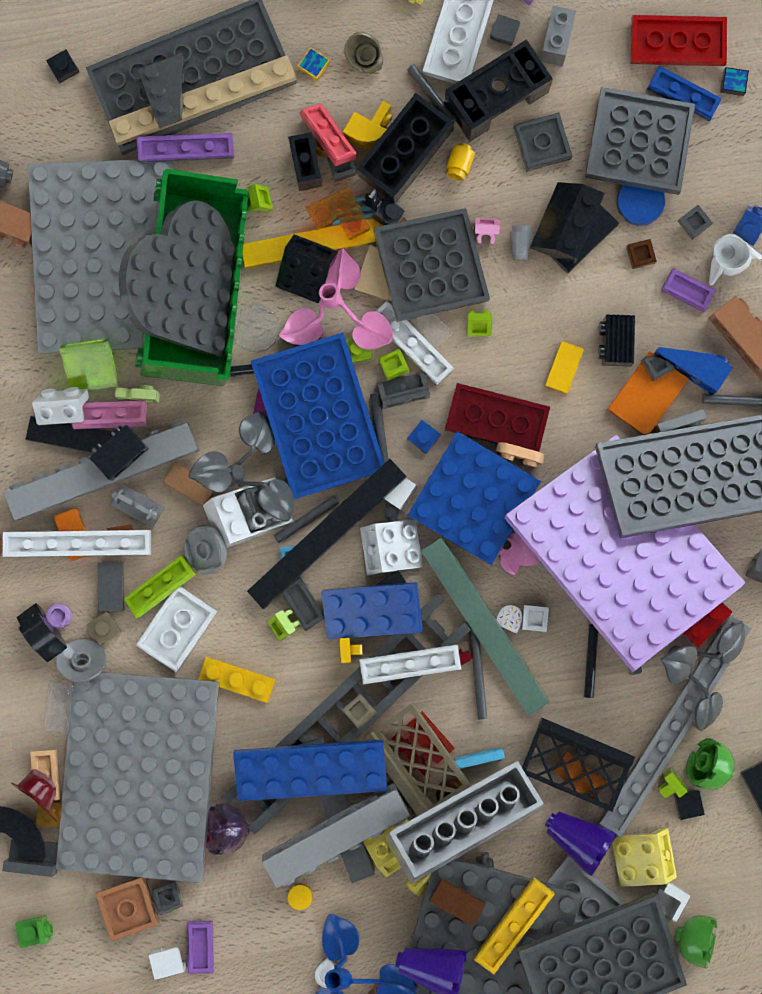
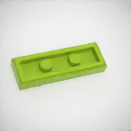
(159, 586)

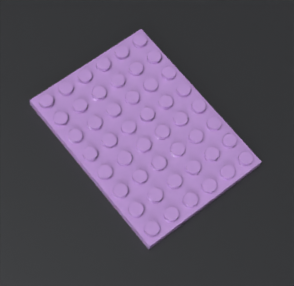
(631, 588)

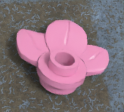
(517, 555)

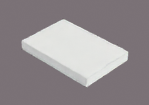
(176, 628)

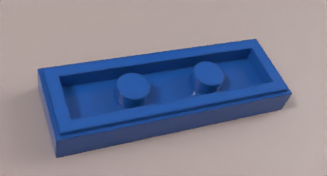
(677, 88)

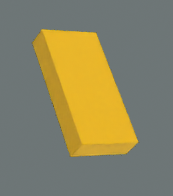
(564, 367)

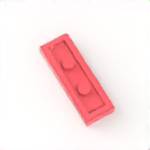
(328, 134)

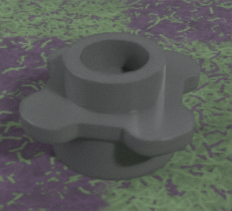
(485, 860)

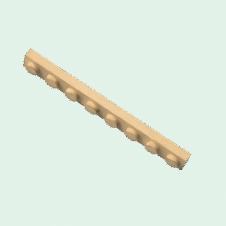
(208, 98)

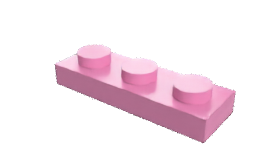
(113, 414)

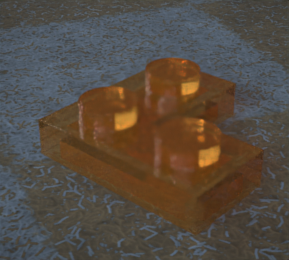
(341, 207)

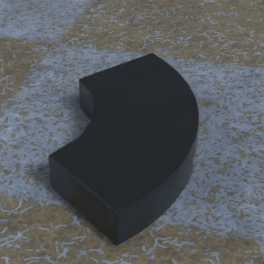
(23, 832)

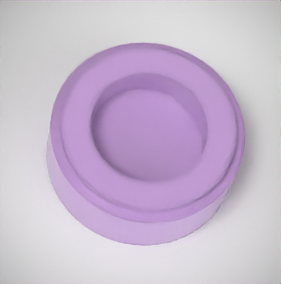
(59, 615)

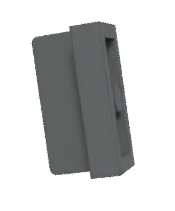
(32, 866)

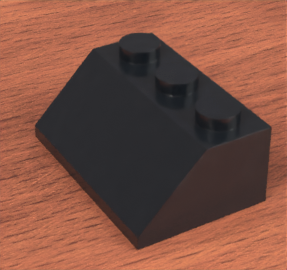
(567, 221)

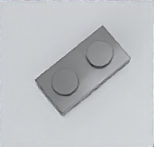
(688, 420)

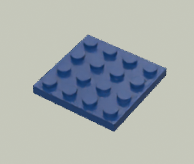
(471, 496)

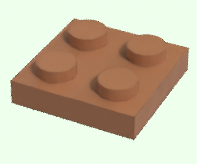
(127, 908)

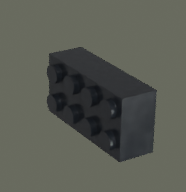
(405, 148)

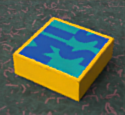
(313, 64)

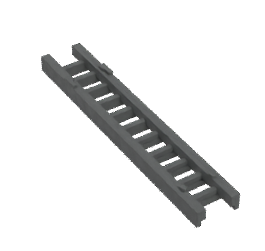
(299, 732)

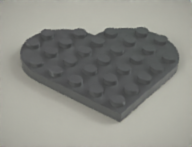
(181, 279)

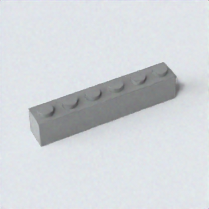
(335, 836)

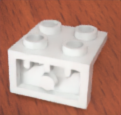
(391, 547)

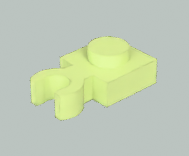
(144, 392)

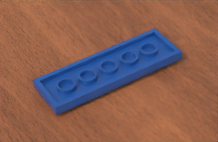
(310, 770)

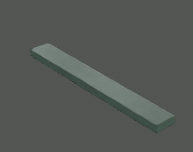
(485, 626)

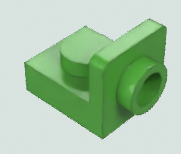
(34, 931)

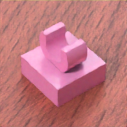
(486, 226)

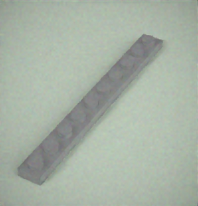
(666, 738)

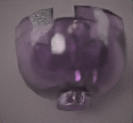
(226, 829)

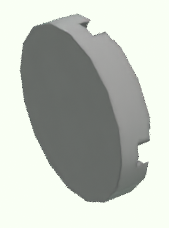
(205, 549)

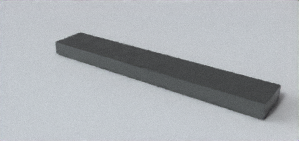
(356, 861)

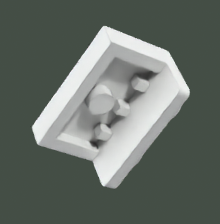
(60, 406)

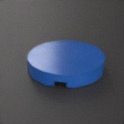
(640, 205)

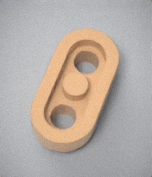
(529, 457)

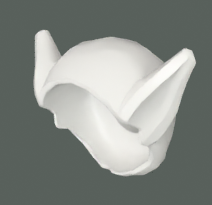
(731, 257)

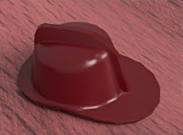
(39, 788)

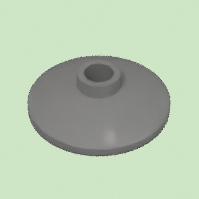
(81, 652)

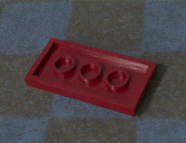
(497, 417)

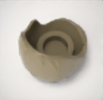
(363, 52)

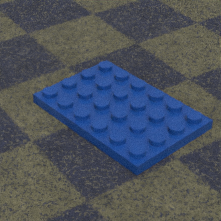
(318, 415)

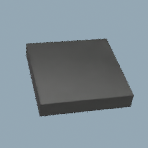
(542, 142)

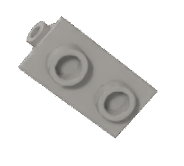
(136, 505)

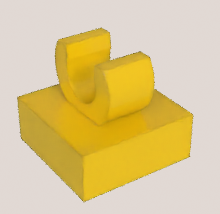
(347, 650)

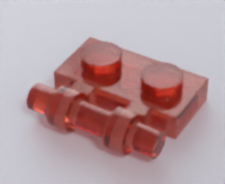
(423, 741)

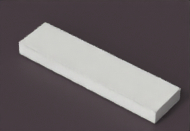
(416, 347)
(410, 664)

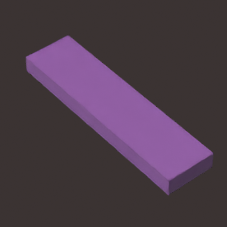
(185, 147)

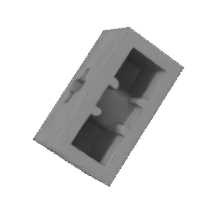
(558, 35)

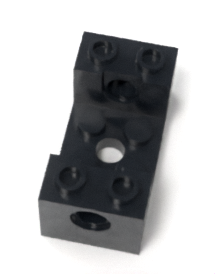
(477, 103)

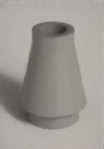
(520, 240)

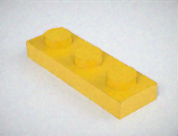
(237, 679)

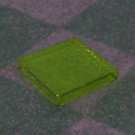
(89, 365)

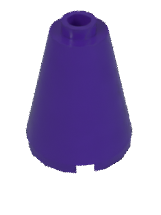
(580, 839)
(433, 969)

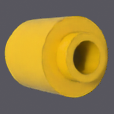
(460, 161)

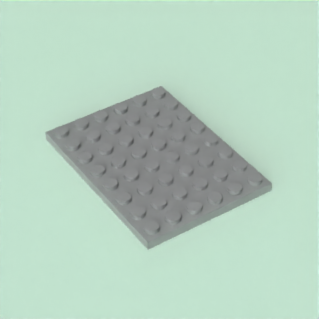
(80, 231)
(138, 777)

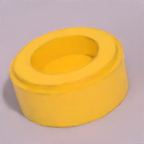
(300, 896)

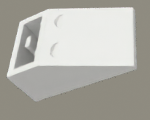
(234, 518)

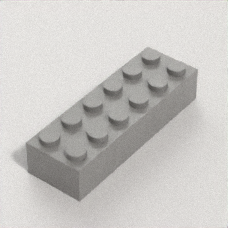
(464, 822)

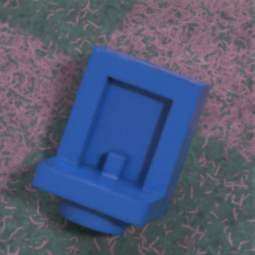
(750, 225)

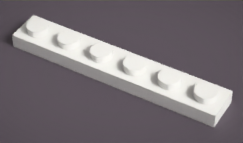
(77, 543)

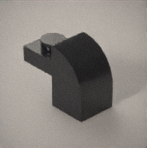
(40, 633)

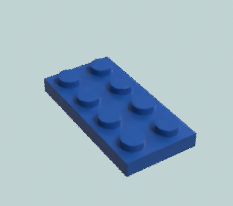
(372, 610)

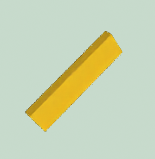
(513, 925)

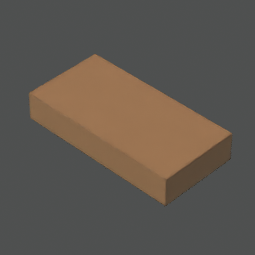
(178, 479)

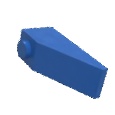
(700, 368)

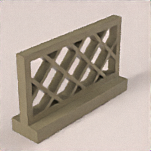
(403, 776)

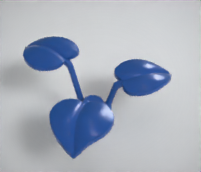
(342, 939)

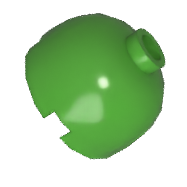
(711, 765)
(697, 940)

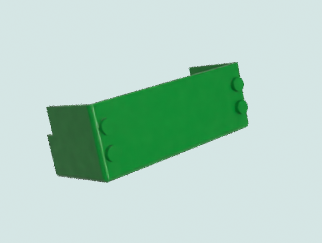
(168, 360)

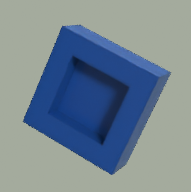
(423, 436)

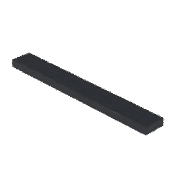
(327, 534)

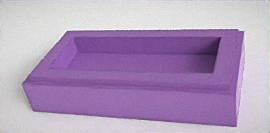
(688, 290)
(200, 947)

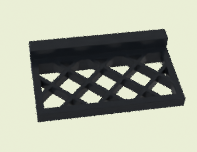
(586, 744)

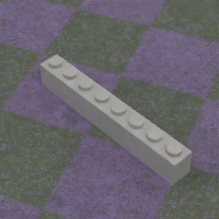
(86, 478)

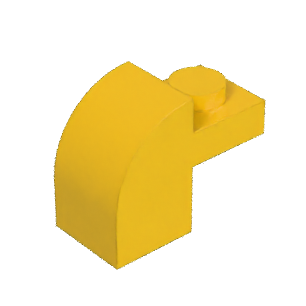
(365, 132)

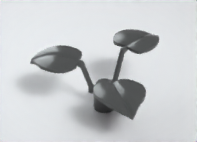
(215, 474)
(683, 660)

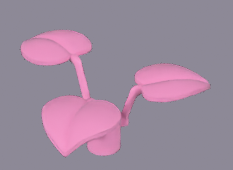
(304, 325)

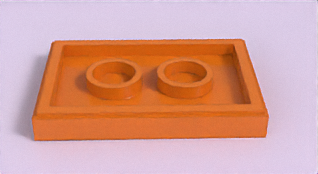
(645, 401)

